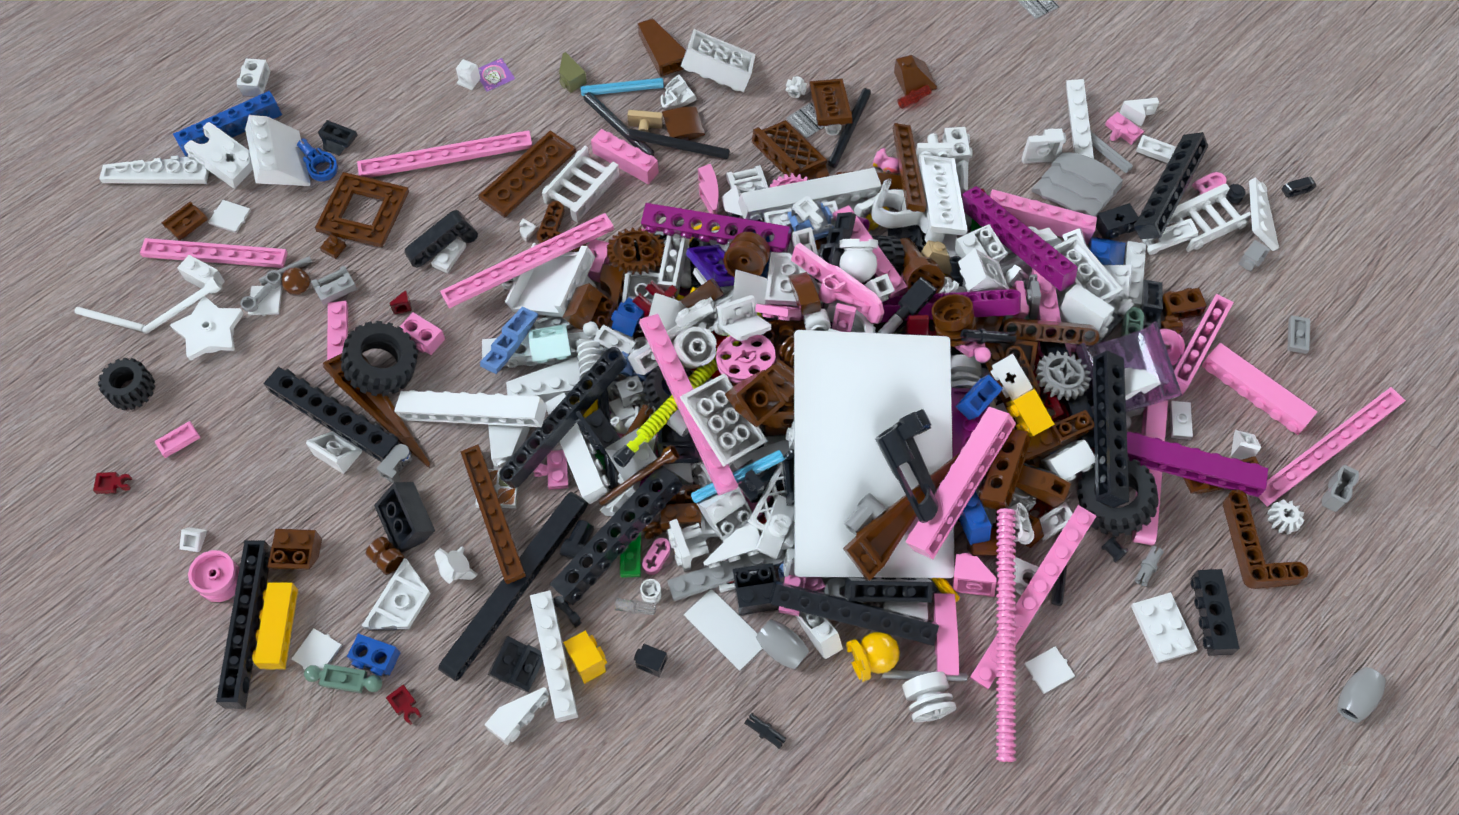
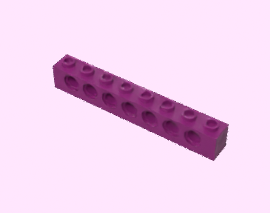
(654, 212)
(1020, 239)

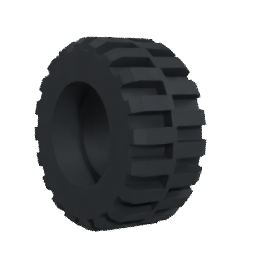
(382, 337)
(1123, 518)

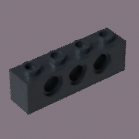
(888, 589)
(1219, 602)

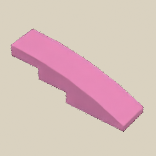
(947, 636)

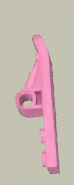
(839, 284)

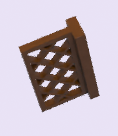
(778, 155)

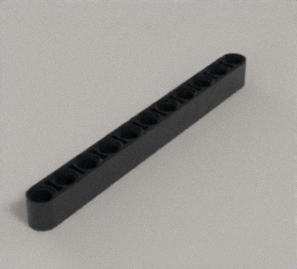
(507, 595)

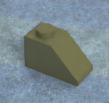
(571, 74)

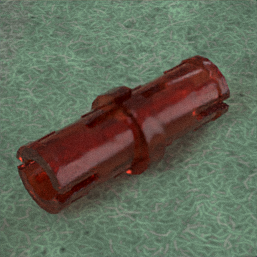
(914, 96)

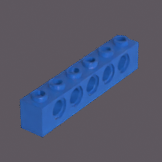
(231, 121)

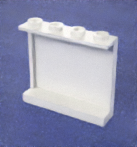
(552, 284)

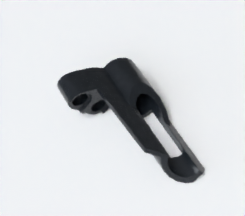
(900, 447)

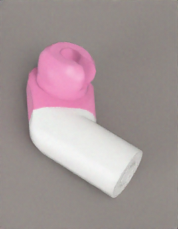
(618, 426)

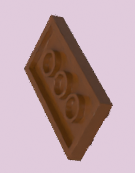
(830, 102)

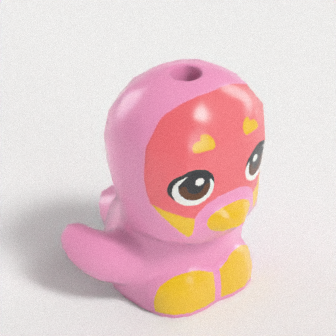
(886, 163)

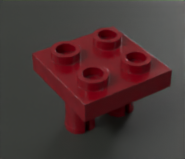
(653, 288)

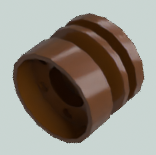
(952, 315)

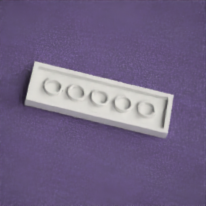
(942, 195)

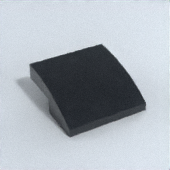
(516, 664)

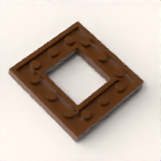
(350, 184)

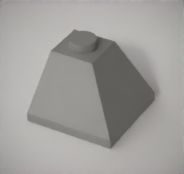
(640, 460)

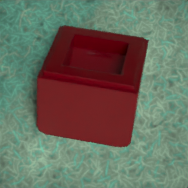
(401, 303)

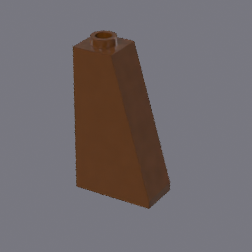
(661, 47)

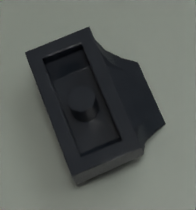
(336, 137)

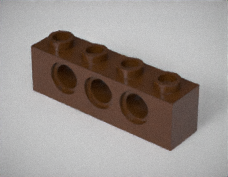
(1001, 497)

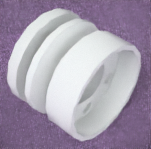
(964, 371)
(930, 701)

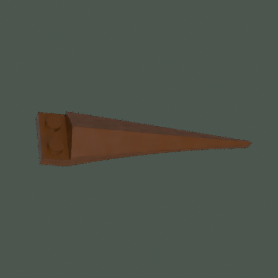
(377, 406)
(880, 537)

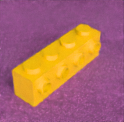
(275, 626)

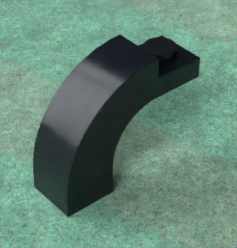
(755, 485)

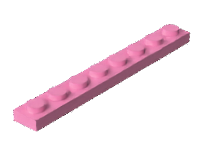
(214, 253)

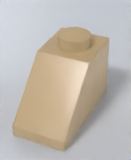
(939, 254)

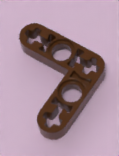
(550, 232)

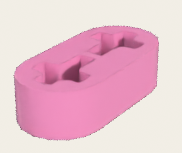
(660, 559)

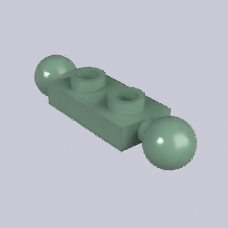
(343, 678)

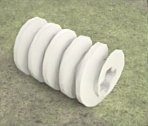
(588, 354)

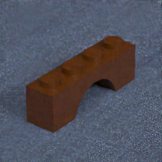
(613, 283)

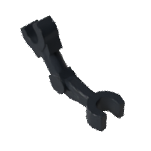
(573, 617)

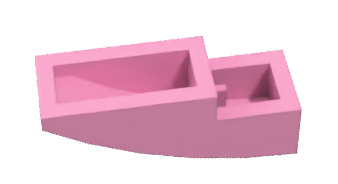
(708, 188)

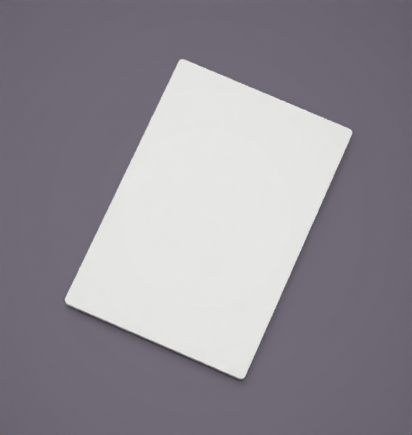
(843, 398)

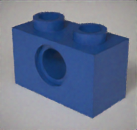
(627, 317)

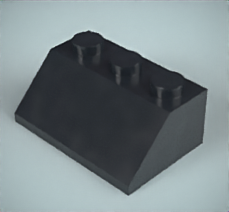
(404, 516)

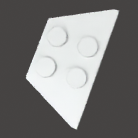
(399, 601)

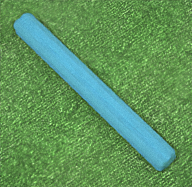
(623, 86)
(739, 475)

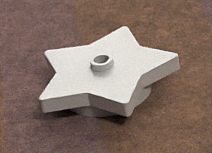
(208, 328)

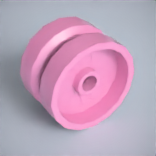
(214, 576)

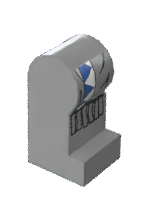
(394, 463)

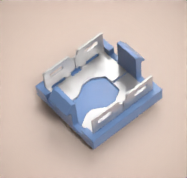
(826, 214)

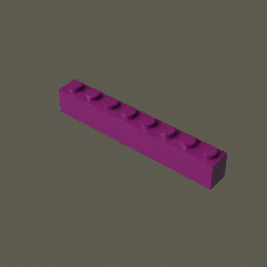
(1197, 464)

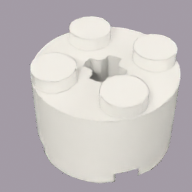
(702, 340)

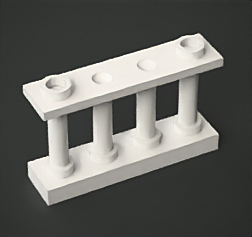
(588, 197)
(1205, 202)

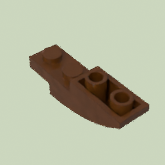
(1059, 435)

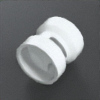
(651, 587)

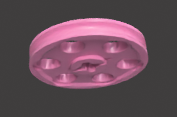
(740, 362)

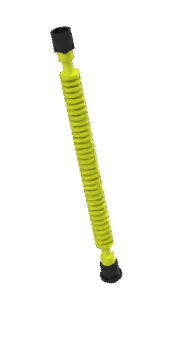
(662, 415)

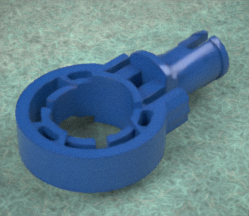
(314, 158)

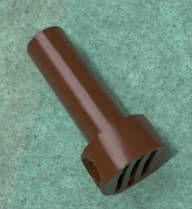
(918, 266)

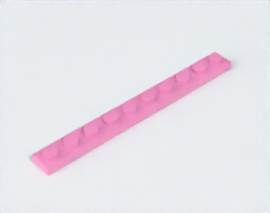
(444, 154)
(526, 260)
(679, 385)
(1330, 445)
(1038, 589)

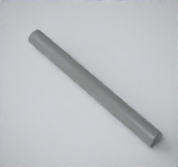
(904, 674)

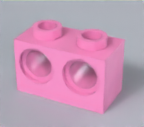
(423, 331)

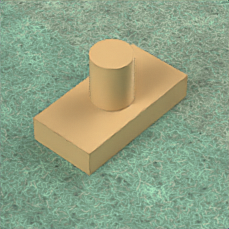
(645, 120)

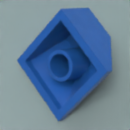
(1107, 251)

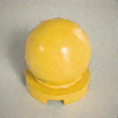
(874, 654)

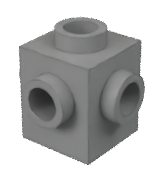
(630, 391)

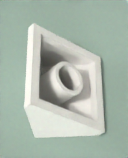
(334, 450)

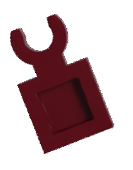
(109, 482)
(402, 702)

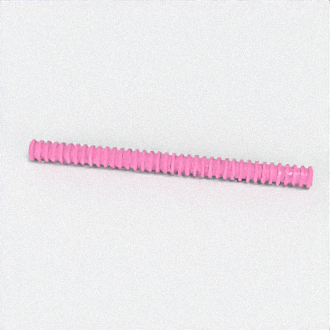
(1006, 636)

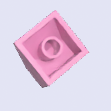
(973, 576)

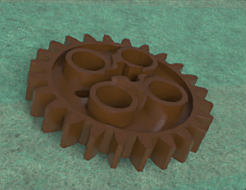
(623, 252)

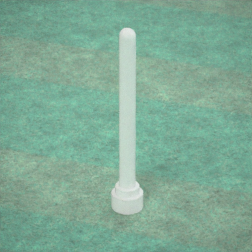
(211, 286)

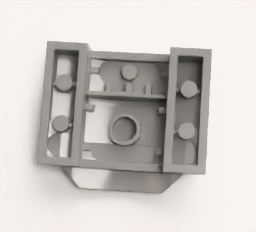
(1079, 183)

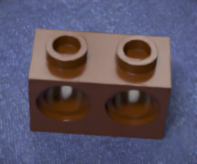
(1179, 303)

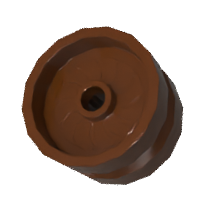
(747, 253)

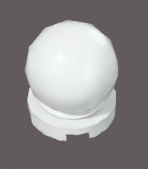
(858, 258)

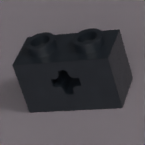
(1116, 221)

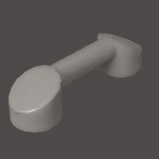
(249, 303)

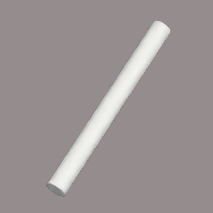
(110, 319)

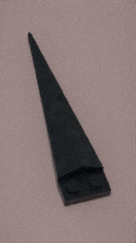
(684, 445)

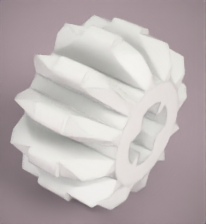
(1285, 517)

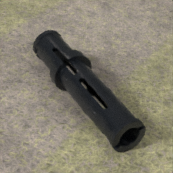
(981, 335)

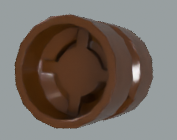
(385, 555)

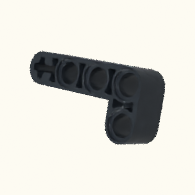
(439, 237)

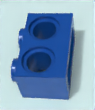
(979, 397)
(376, 650)

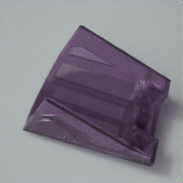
(1140, 351)

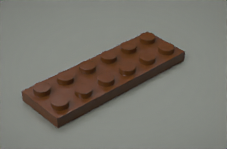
(527, 173)

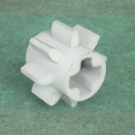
(796, 87)

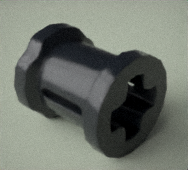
(1114, 549)

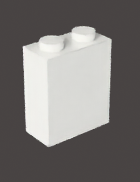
(1086, 308)

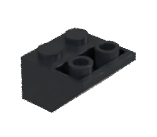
(754, 588)

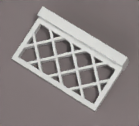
(789, 539)

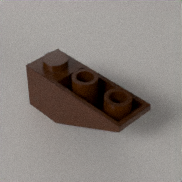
(1043, 485)

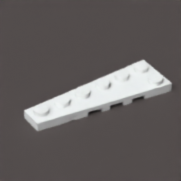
(167, 171)

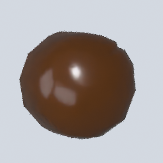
(295, 281)

